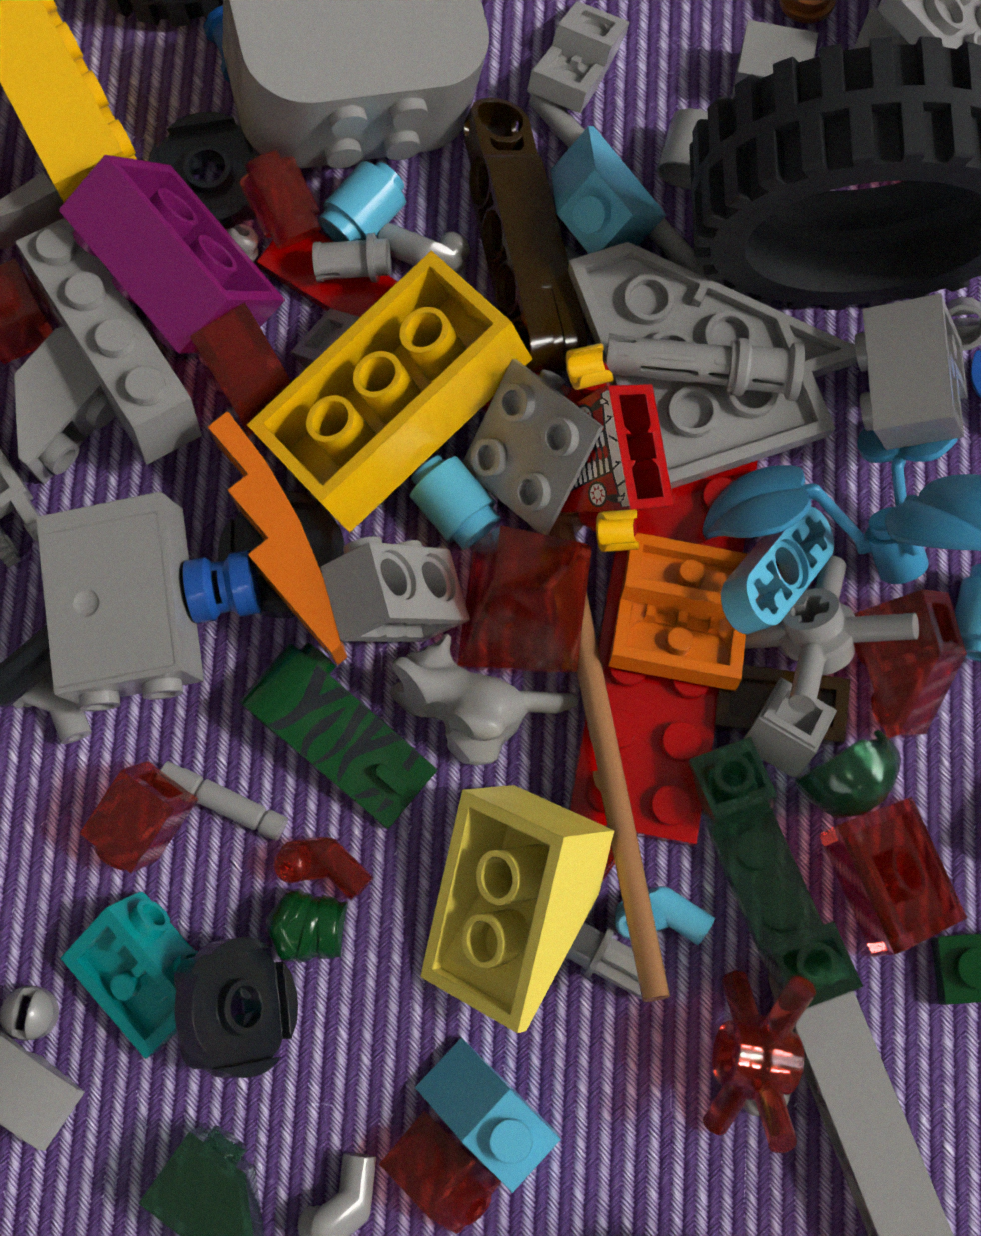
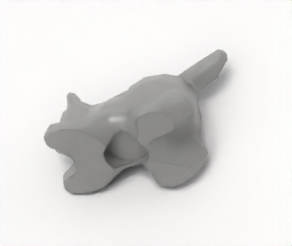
(475, 707)

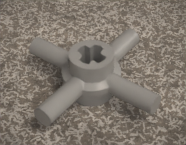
(823, 634)

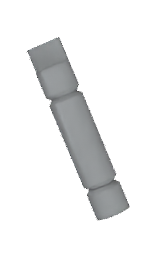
(228, 802)

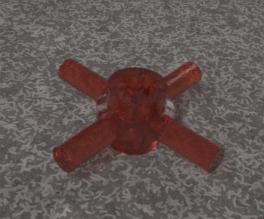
(759, 1058)

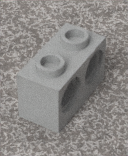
(393, 591)

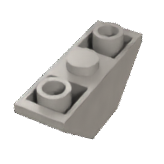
(58, 404)

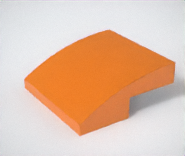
(674, 616)

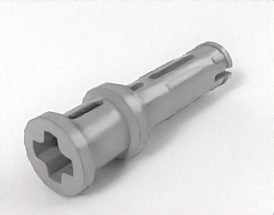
(734, 366)

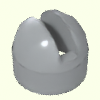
(968, 327)
(40, 1017)

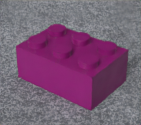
(165, 249)

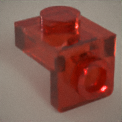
(440, 1174)

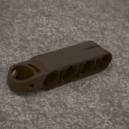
(521, 233)

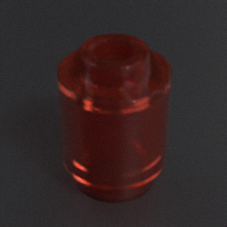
(280, 199)

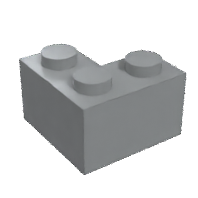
(912, 372)

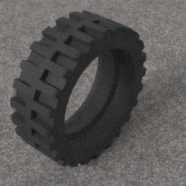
(834, 123)

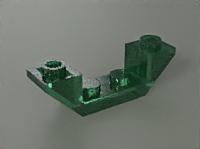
(764, 876)

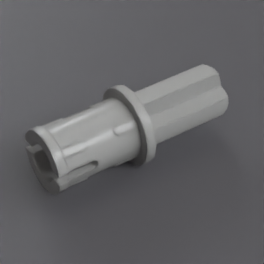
(606, 958)

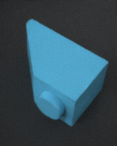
(601, 196)
(487, 1115)

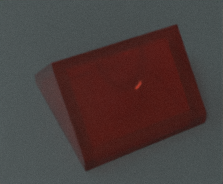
(893, 878)

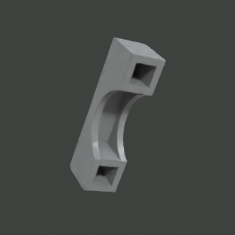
(112, 339)

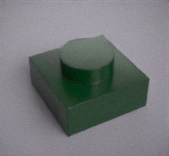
(957, 968)

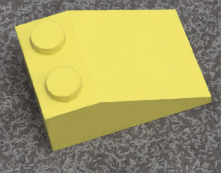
(512, 900)

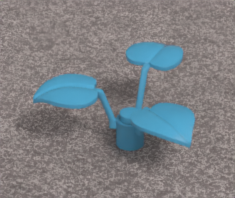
(940, 517)

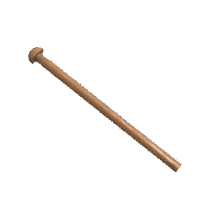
(615, 798)

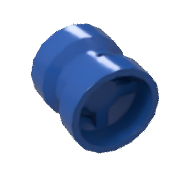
(221, 587)

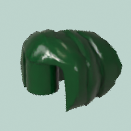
(307, 926)

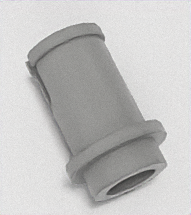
(352, 259)

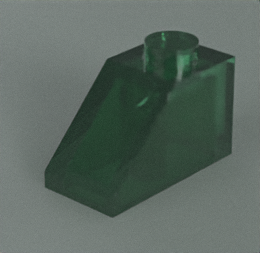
(207, 1188)

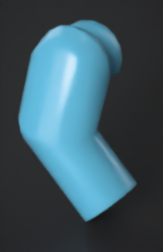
(671, 911)

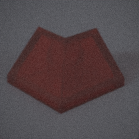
(524, 602)

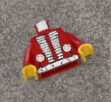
(628, 460)

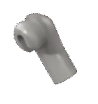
(66, 715)

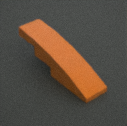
(285, 555)

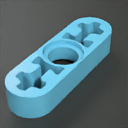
(761, 576)

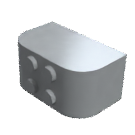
(353, 75)

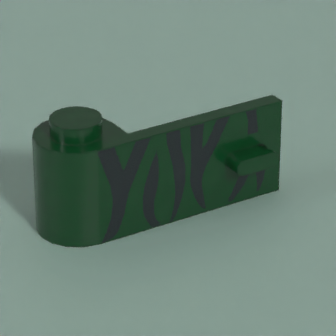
(337, 733)

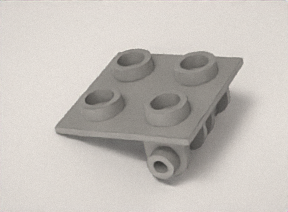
(532, 445)

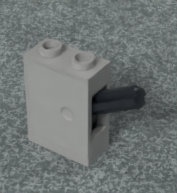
(110, 607)

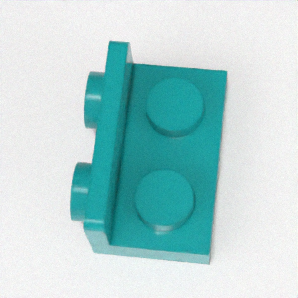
(130, 968)

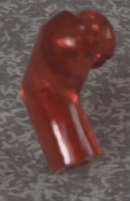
(320, 859)

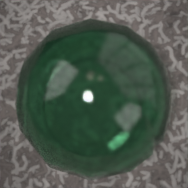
(854, 778)

